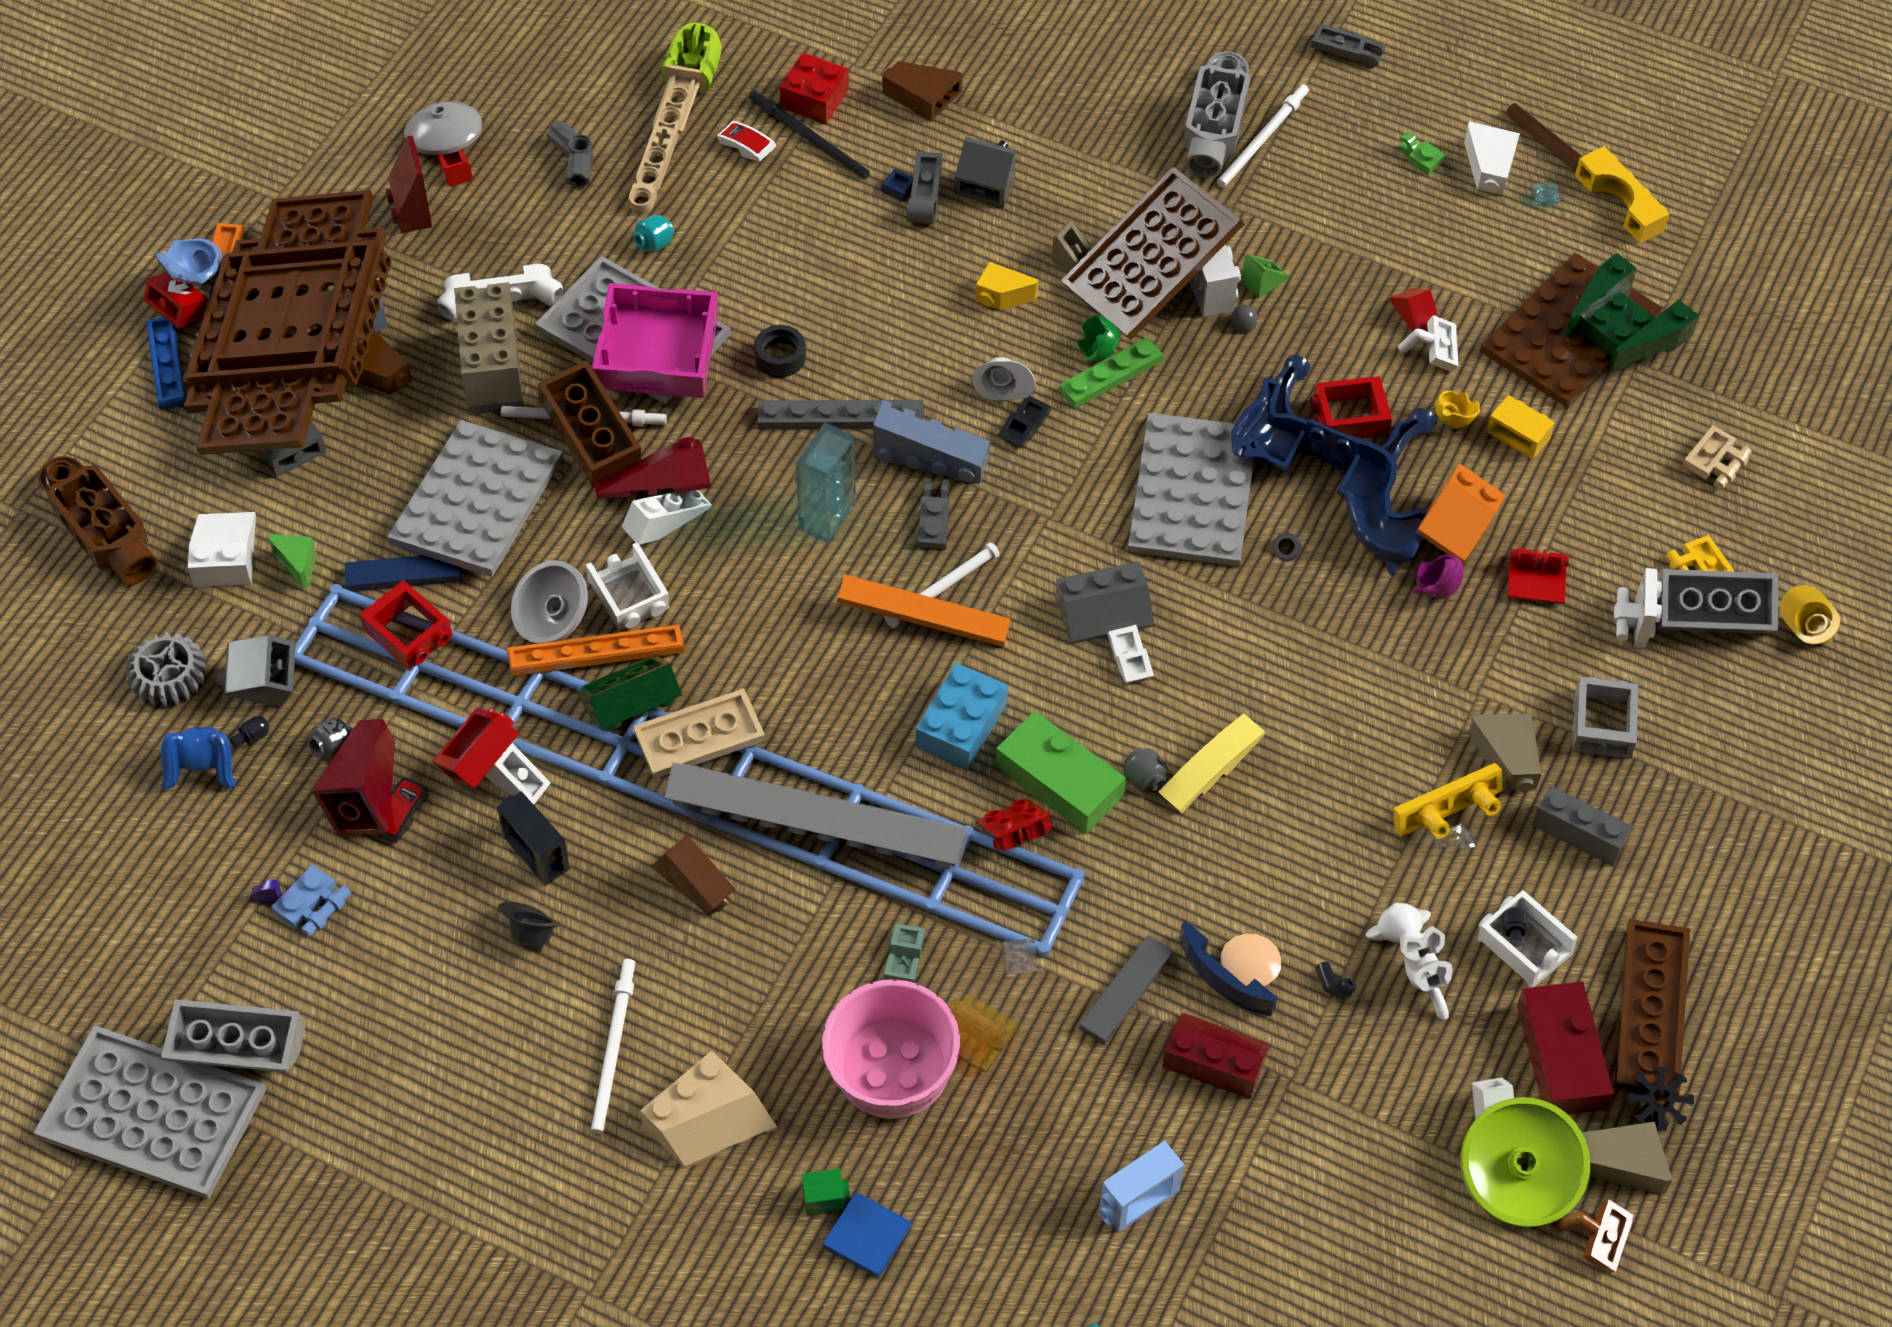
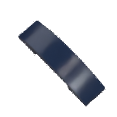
(1251, 997)

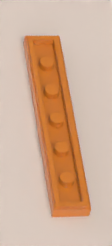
(923, 610)
(595, 650)

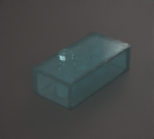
(826, 482)

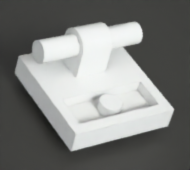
(1642, 613)

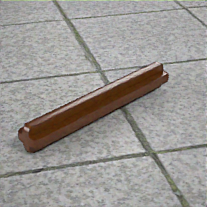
(1543, 135)

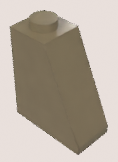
(1511, 745)
(1629, 1157)

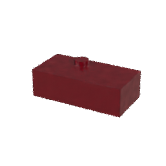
(1565, 1047)

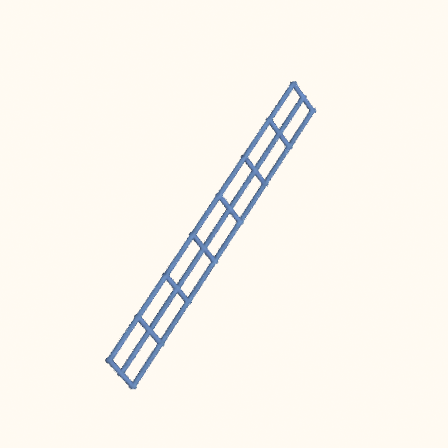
(627, 744)

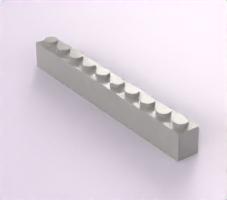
(816, 813)

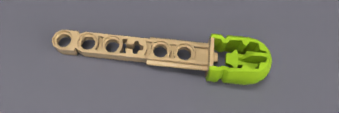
(683, 82)

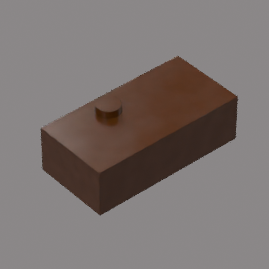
(589, 422)

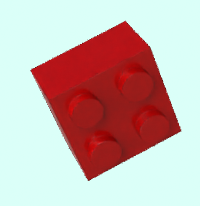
(814, 88)

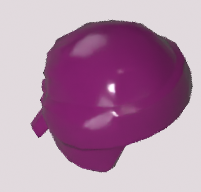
(1440, 577)

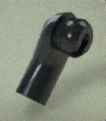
(1332, 985)

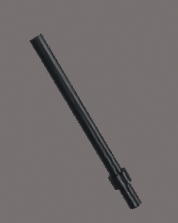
(773, 109)

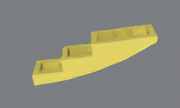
(1212, 762)

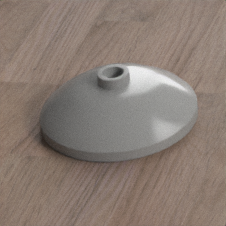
(444, 127)
(539, 598)

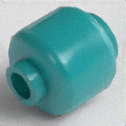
(653, 233)

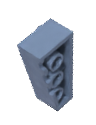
(928, 445)

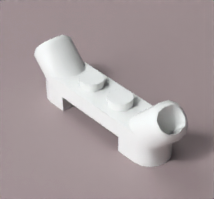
(533, 284)

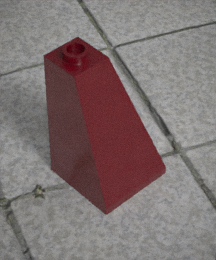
(359, 781)

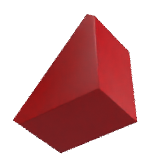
(1415, 307)

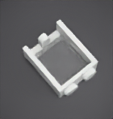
(629, 589)
(1542, 947)

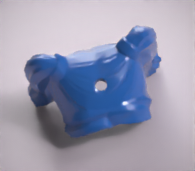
(196, 751)

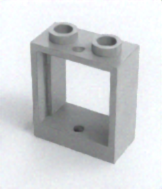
(1602, 740)

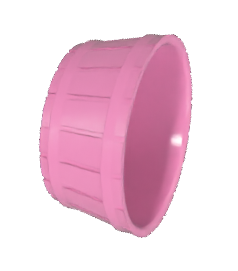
(891, 1047)

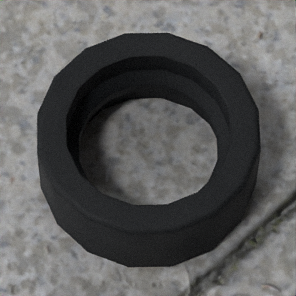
(780, 334)

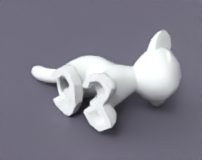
(1402, 925)

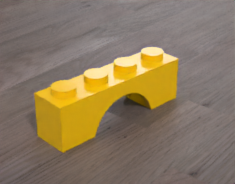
(1604, 173)

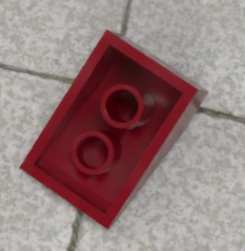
(408, 191)

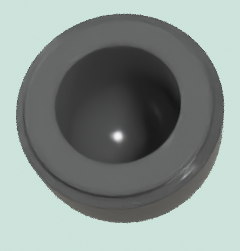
(1243, 319)
(1283, 537)

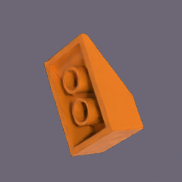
(1460, 513)

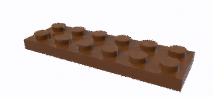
(1652, 1002)

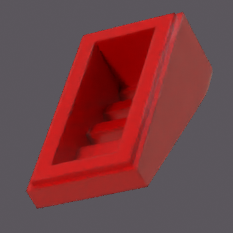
(455, 167)

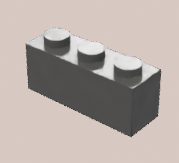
(1581, 825)

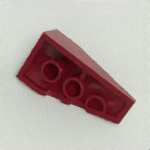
(674, 466)

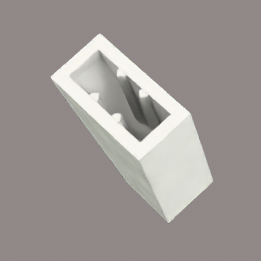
(1490, 155)

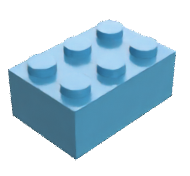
(961, 716)

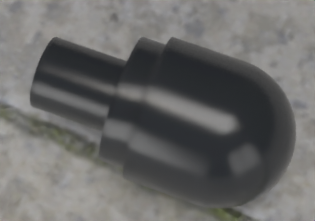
(251, 731)
(1514, 925)

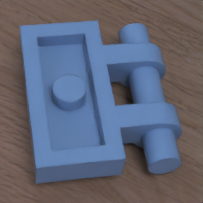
(305, 895)

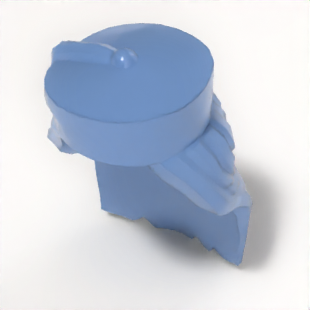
(191, 260)

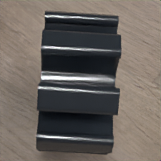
(1669, 1097)

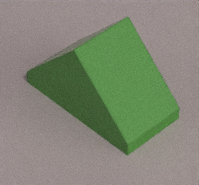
(1261, 275)
(296, 555)

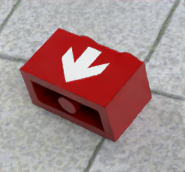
(175, 300)

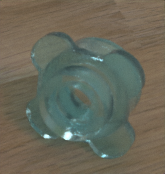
(1546, 194)

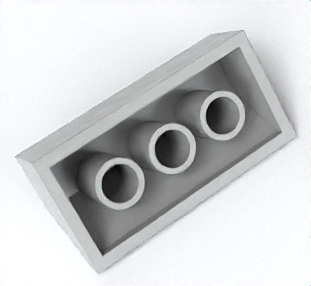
(233, 1036)

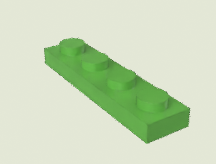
(1111, 372)

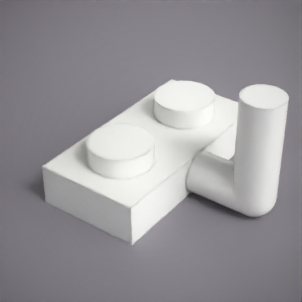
(1441, 341)

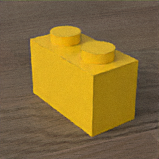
(1520, 427)

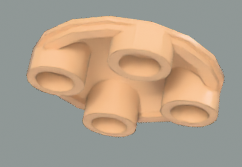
(1250, 958)

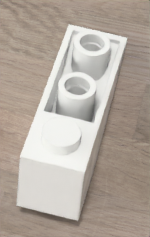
(662, 514)

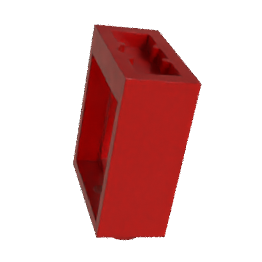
(1360, 427)
(392, 605)
(476, 746)

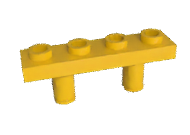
(1435, 805)

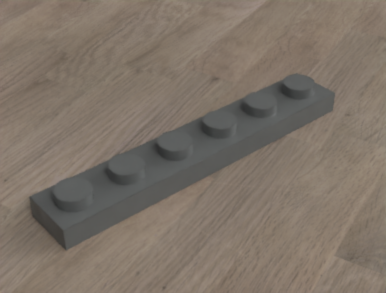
(838, 413)

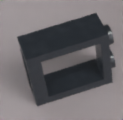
(533, 837)

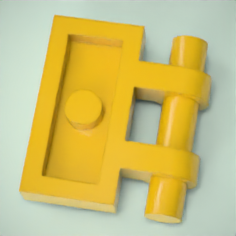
(1701, 554)

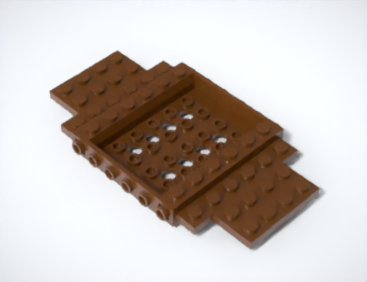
(266, 389)

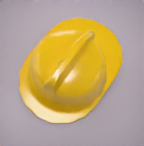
(1809, 614)

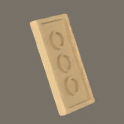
(699, 732)

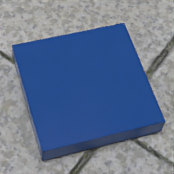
(867, 1235)

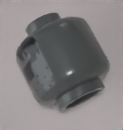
(328, 738)
(1145, 769)

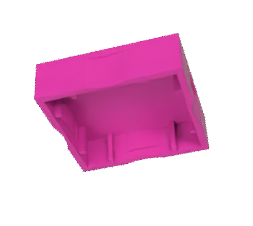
(656, 340)

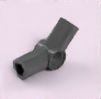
(578, 149)

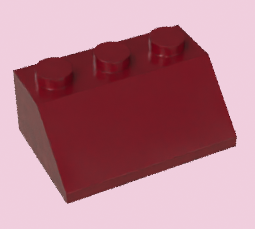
(1215, 1055)

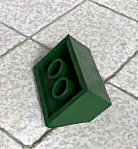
(630, 692)

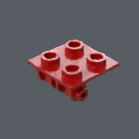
(1537, 575)
(1006, 824)

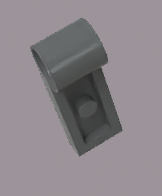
(925, 188)

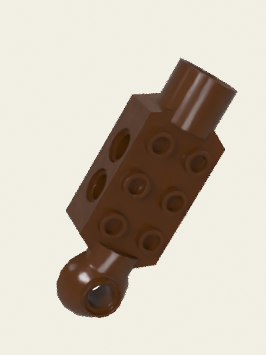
(98, 518)

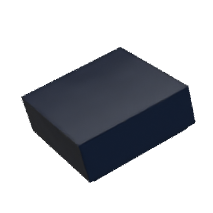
(897, 185)

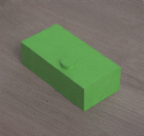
(1060, 772)

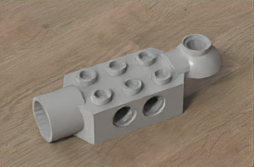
(1216, 113)

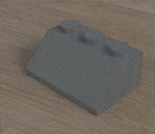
(1104, 602)

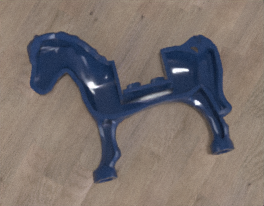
(1369, 467)

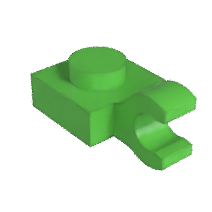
(1422, 156)

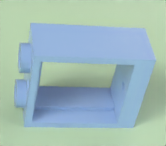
(1140, 1187)

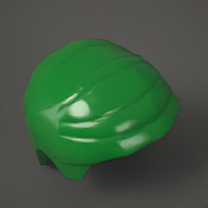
(1100, 338)

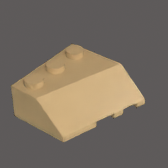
(705, 1113)

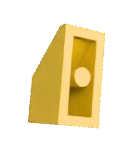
(1005, 288)

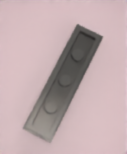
(1126, 990)

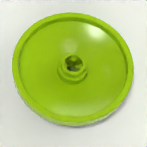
(1553, 1155)

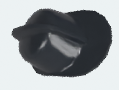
(528, 925)

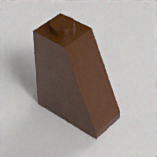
(922, 87)
(384, 367)
(695, 876)

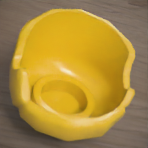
(1456, 409)

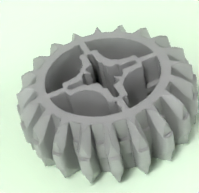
(171, 677)

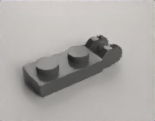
(1347, 45)
(934, 517)

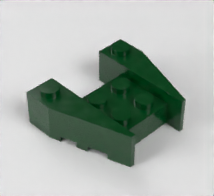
(1621, 324)

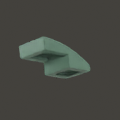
(904, 953)

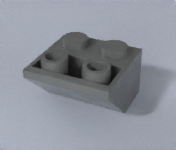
(985, 172)
(260, 670)

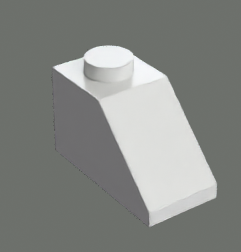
(516, 774)

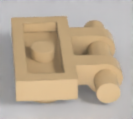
(1709, 453)

